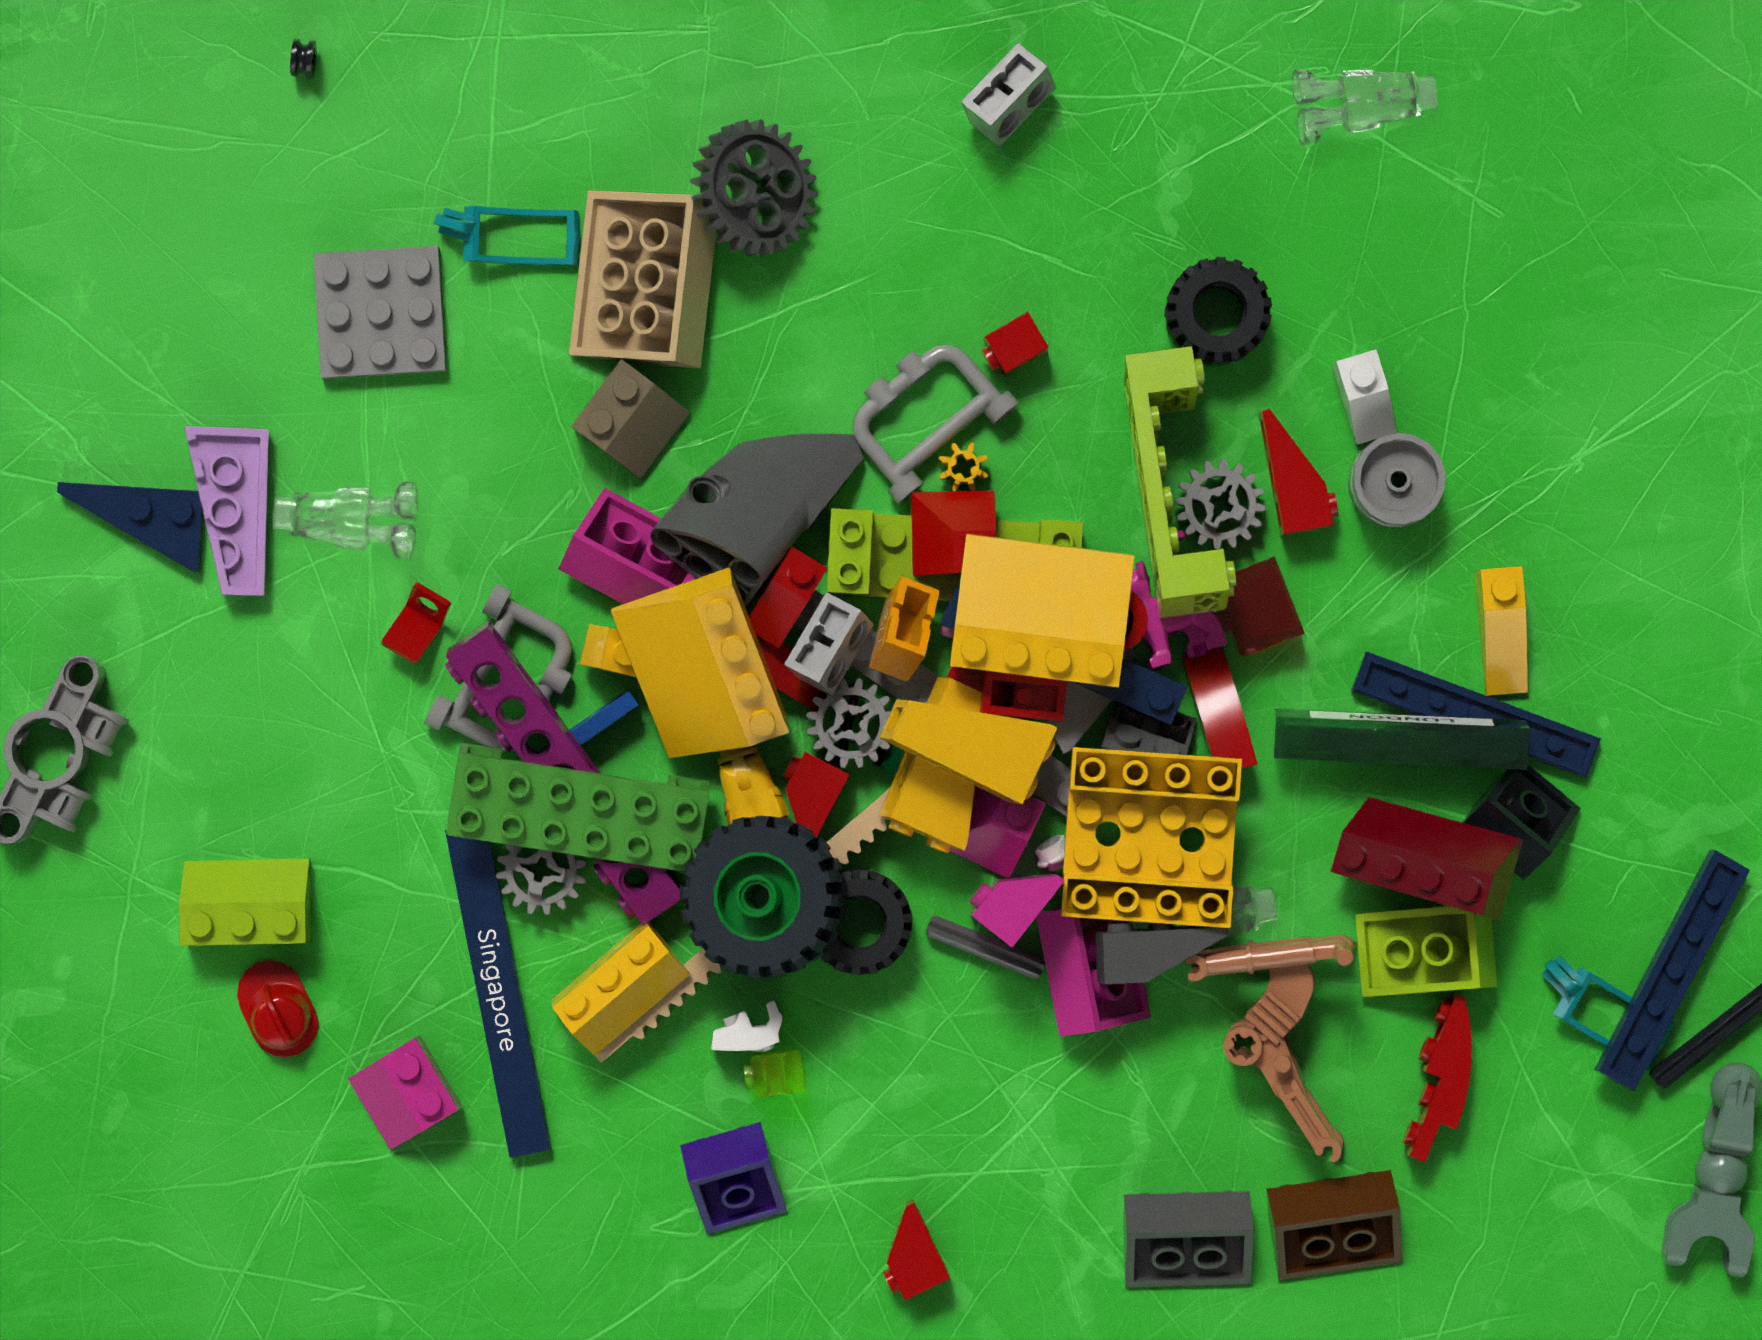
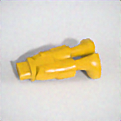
(748, 786)

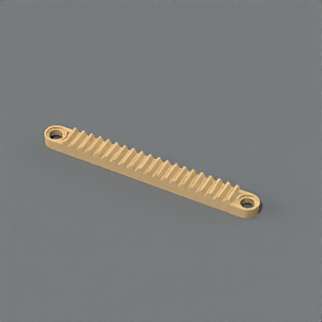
(699, 965)

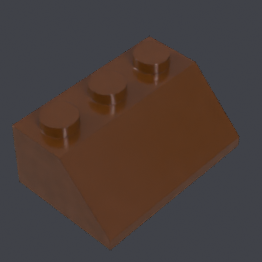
(1335, 1224)

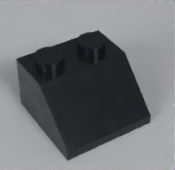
(1526, 808)

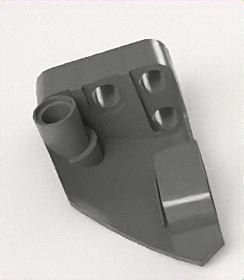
(755, 505)

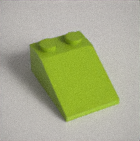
(1424, 951)

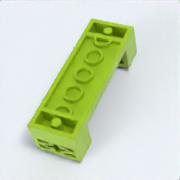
(1154, 386)
(876, 549)

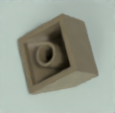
(630, 419)

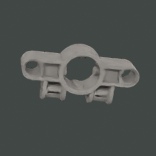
(91, 726)

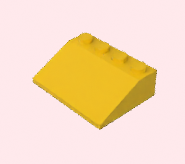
(1042, 610)
(701, 667)

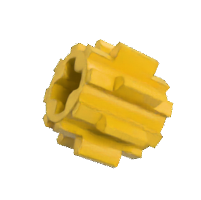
(967, 456)

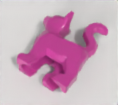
(1201, 629)

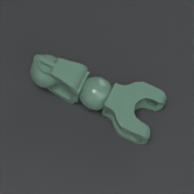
(1720, 1174)

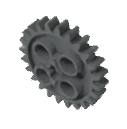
(753, 187)

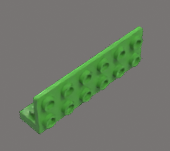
(576, 810)

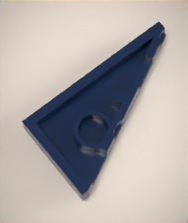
(158, 517)

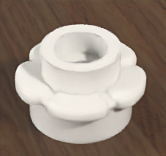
(1051, 853)

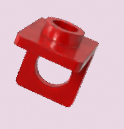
(416, 624)

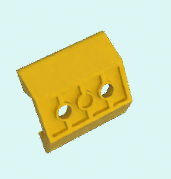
(1147, 870)

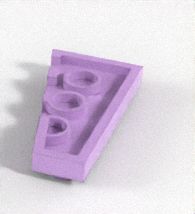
(233, 494)

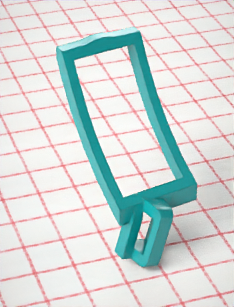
(471, 233)
(1573, 992)

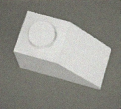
(1365, 396)

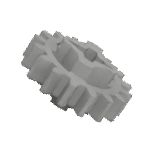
(1237, 513)
(840, 707)
(537, 888)

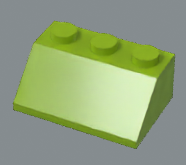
(245, 902)

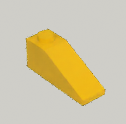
(1502, 629)

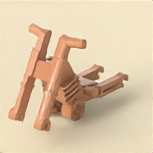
(1276, 1015)

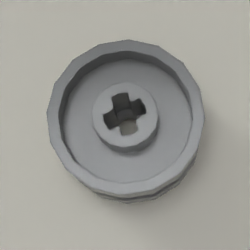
(1396, 455)

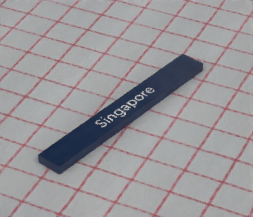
(499, 996)

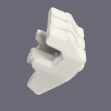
(742, 1036)

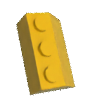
(619, 988)

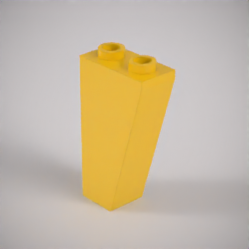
(975, 746)
(928, 797)

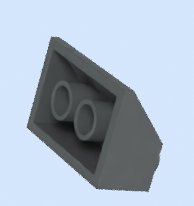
(1187, 1239)

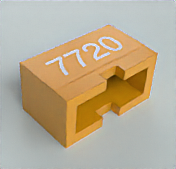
(904, 629)

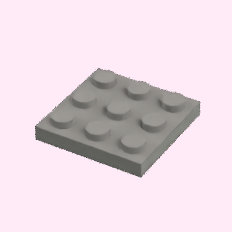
(380, 312)

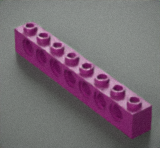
(487, 647)

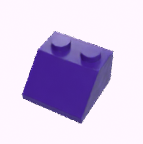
(733, 1178)

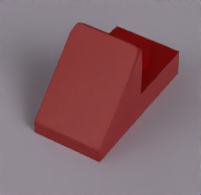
(1023, 696)

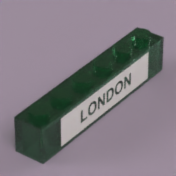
(1401, 739)

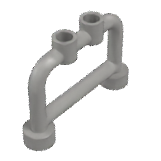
(913, 369)
(553, 680)

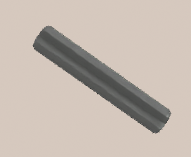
(985, 947)

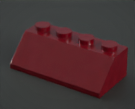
(1428, 857)

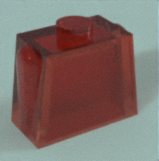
(1260, 610)

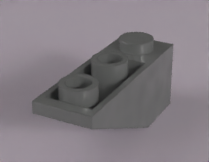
(1143, 954)

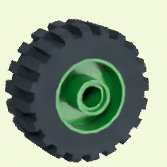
(763, 896)

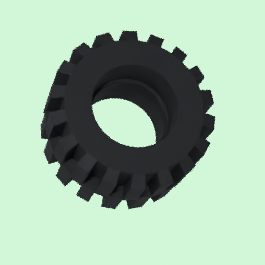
(1238, 281)
(895, 933)

